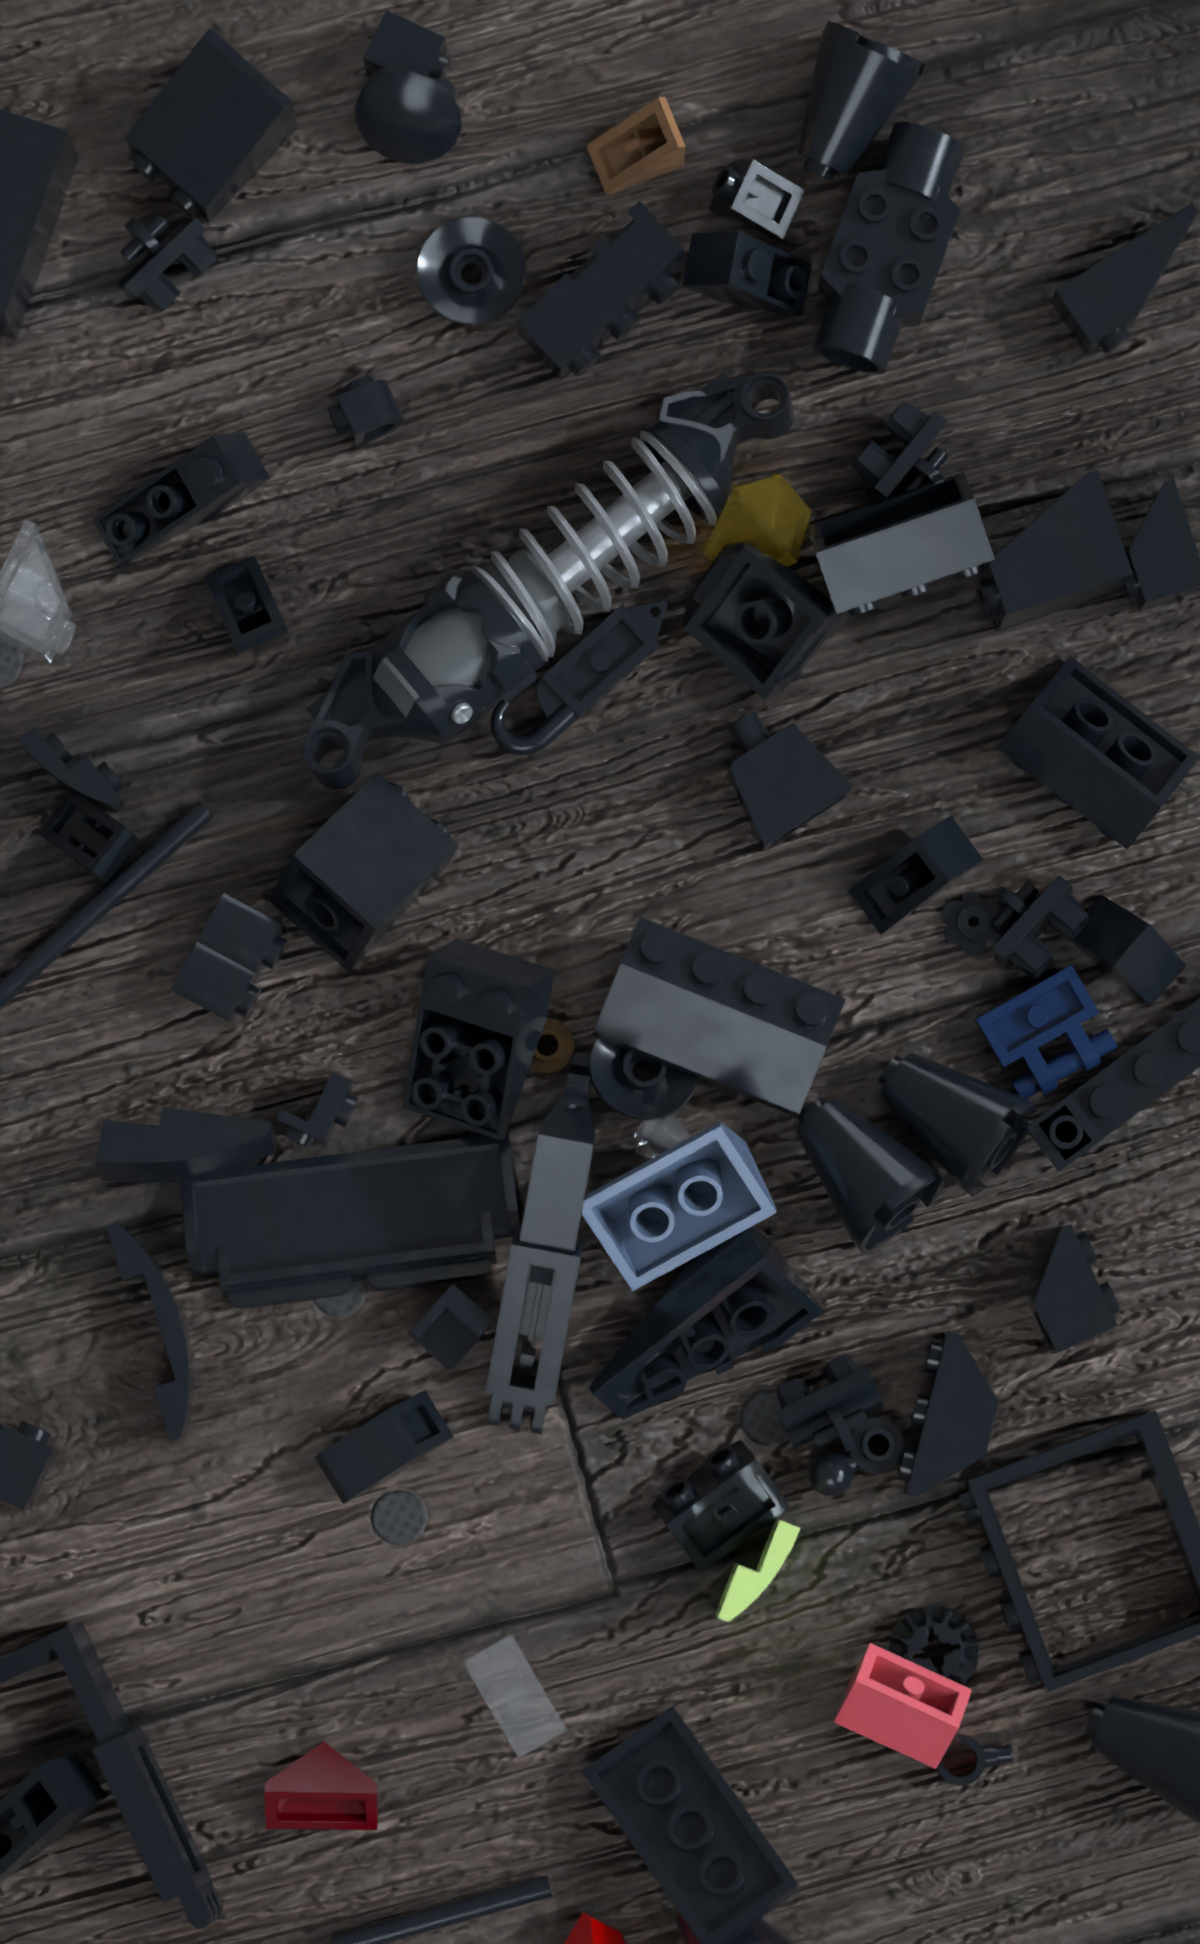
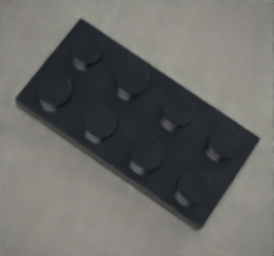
(691, 1830)

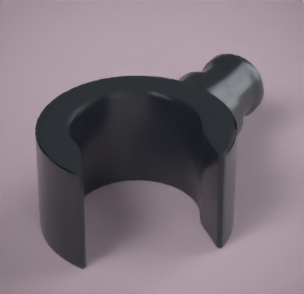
(985, 1757)

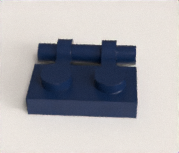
(1037, 1018)

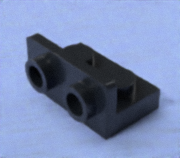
(720, 1504)

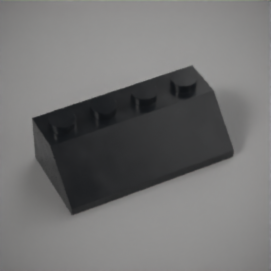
(718, 1017)

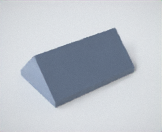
(678, 1205)

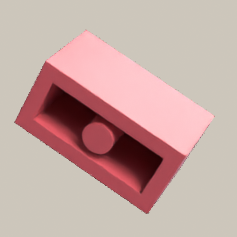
(903, 1706)

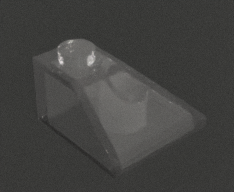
(32, 598)

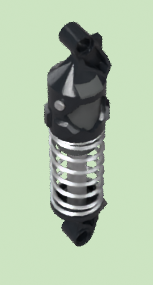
(497, 625)

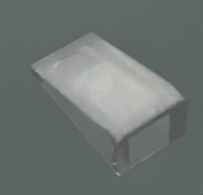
(514, 1695)

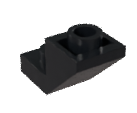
(383, 1446)

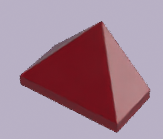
(321, 1793)

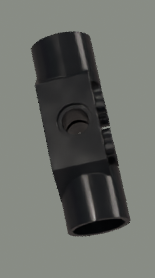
(889, 248)

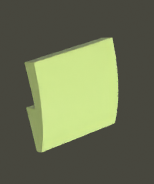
(747, 1584)

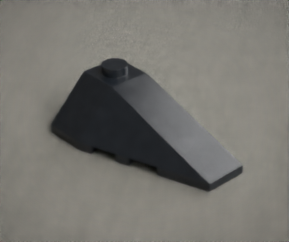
(710, 1314)

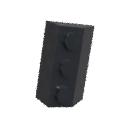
(1098, 752)

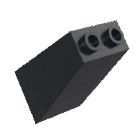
(34, 180)

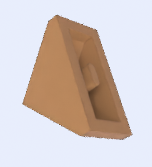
(638, 148)

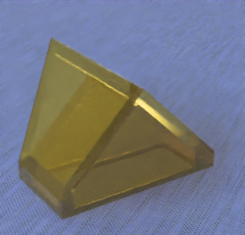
(764, 516)

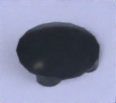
(408, 115)

